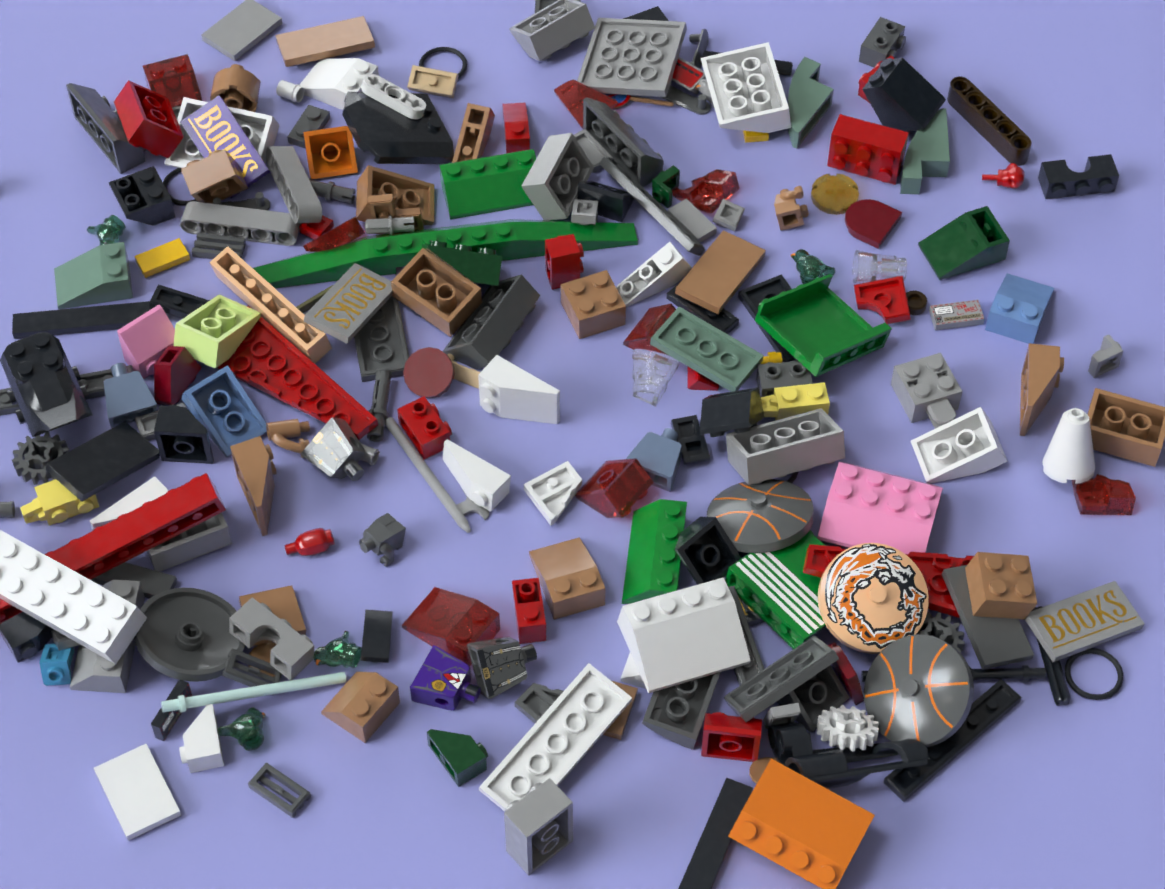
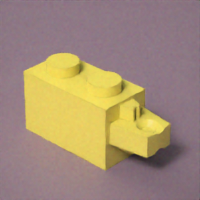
(795, 400)
(56, 504)

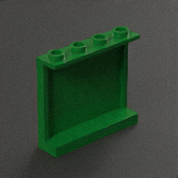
(819, 326)

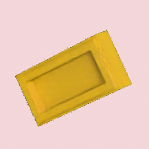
(162, 257)

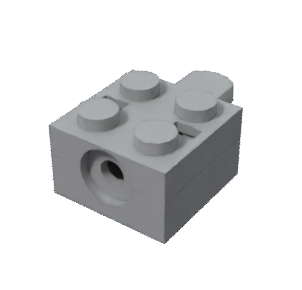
(927, 390)

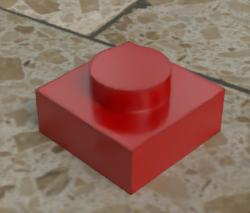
(315, 230)

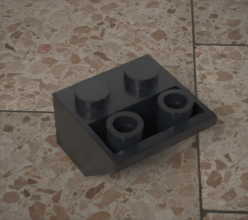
(143, 197)
(731, 411)

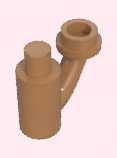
(281, 430)

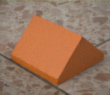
(330, 152)

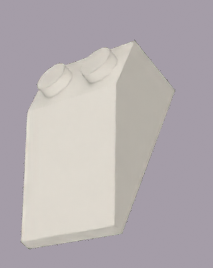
(335, 77)
(517, 394)
(959, 448)

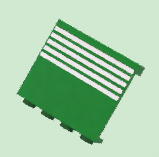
(780, 590)

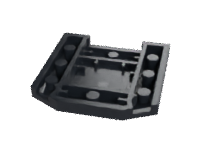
(393, 135)

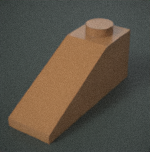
(474, 133)

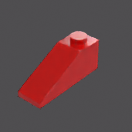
(516, 127)

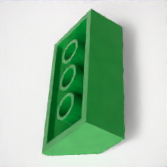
(486, 184)
(652, 557)

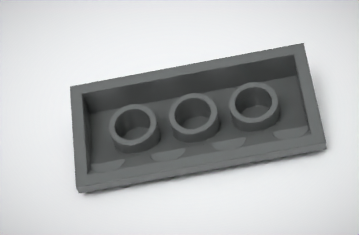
(680, 710)

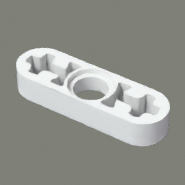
(380, 89)

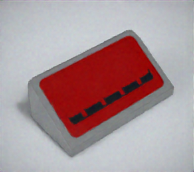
(687, 75)

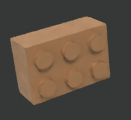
(436, 292)
(1126, 427)

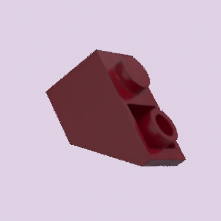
(173, 374)

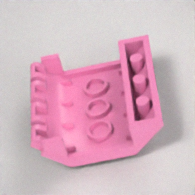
(878, 509)

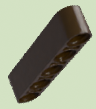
(989, 121)

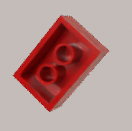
(148, 119)
(867, 149)

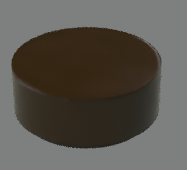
(916, 302)

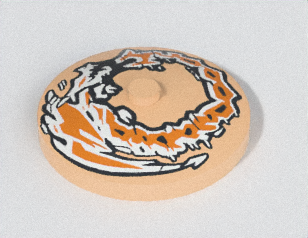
(872, 597)

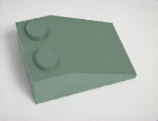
(94, 277)

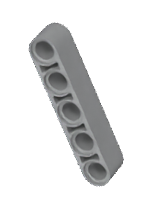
(293, 184)
(240, 222)

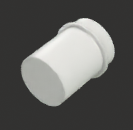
(290, 91)

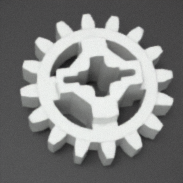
(847, 728)

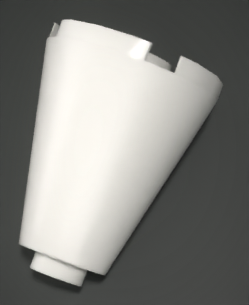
(1071, 449)

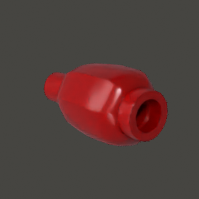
(311, 542)

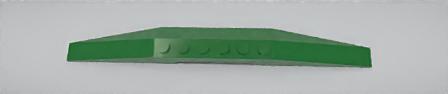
(385, 252)

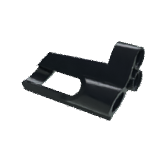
(829, 766)

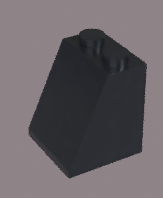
(902, 96)

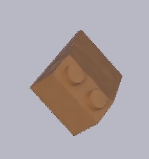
(406, 192)
(1038, 380)
(255, 474)
(568, 578)

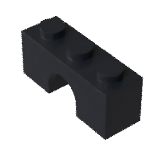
(1060, 181)

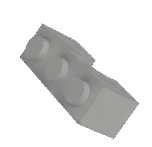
(257, 622)

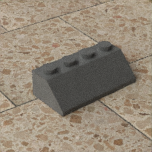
(104, 127)
(621, 141)
(493, 322)

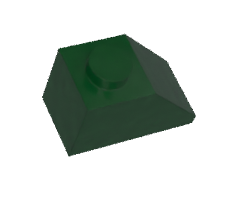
(458, 754)

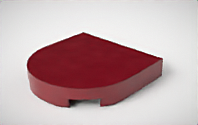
(871, 221)
(847, 675)

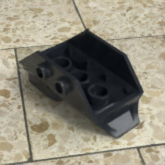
(43, 384)

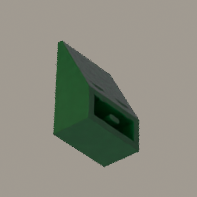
(966, 244)
(477, 266)

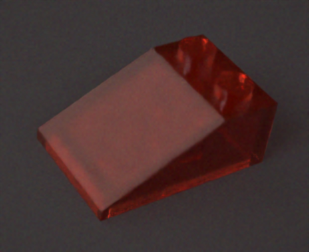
(452, 622)

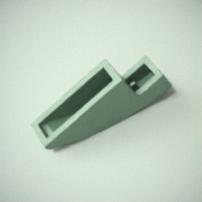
(806, 100)
(926, 154)

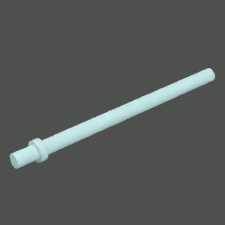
(184, 703)

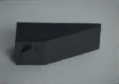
(25, 635)

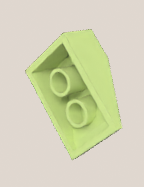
(215, 330)

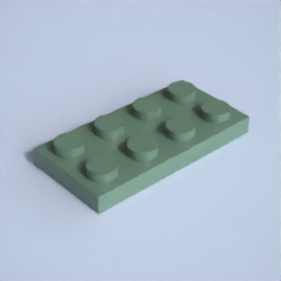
(706, 349)

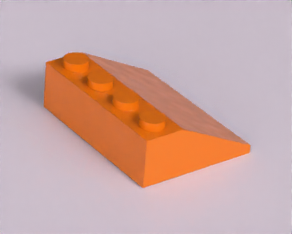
(801, 825)

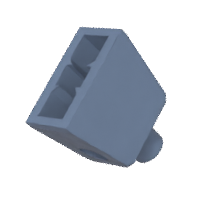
(127, 396)
(659, 457)

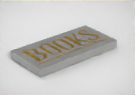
(350, 303)
(1084, 621)

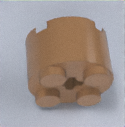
(236, 87)

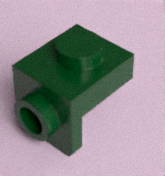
(664, 184)

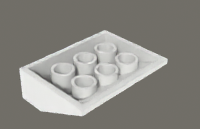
(747, 90)
(258, 127)
(684, 635)

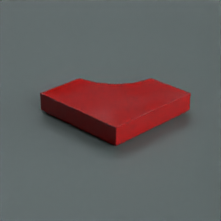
(884, 297)

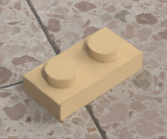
(432, 81)

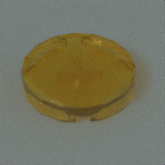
(834, 193)

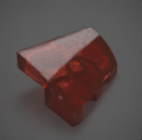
(572, 95)
(709, 190)
(336, 237)
(1104, 496)

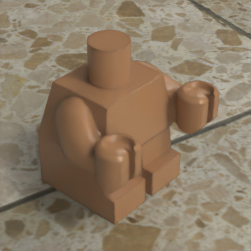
(788, 211)

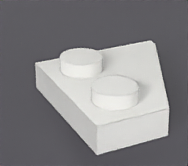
(554, 490)

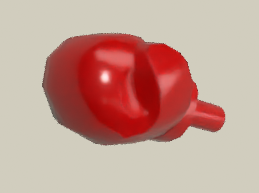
(1010, 177)

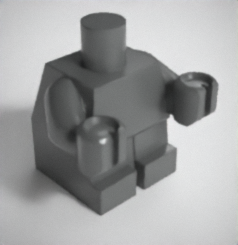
(383, 537)

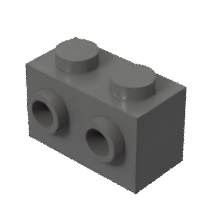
(882, 42)
(781, 375)

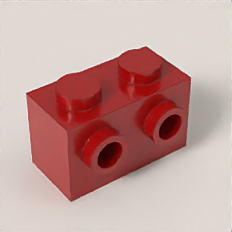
(563, 260)
(424, 427)

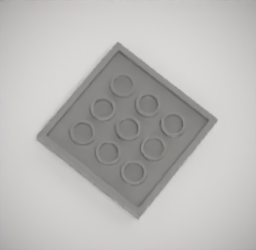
(632, 56)

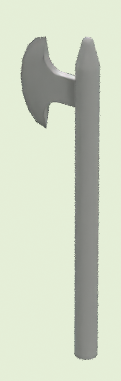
(456, 511)

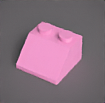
(146, 340)

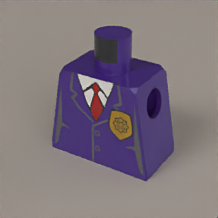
(443, 681)

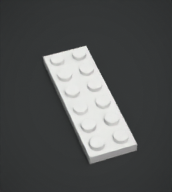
(558, 737)

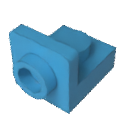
(56, 665)

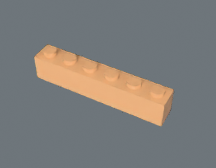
(270, 303)

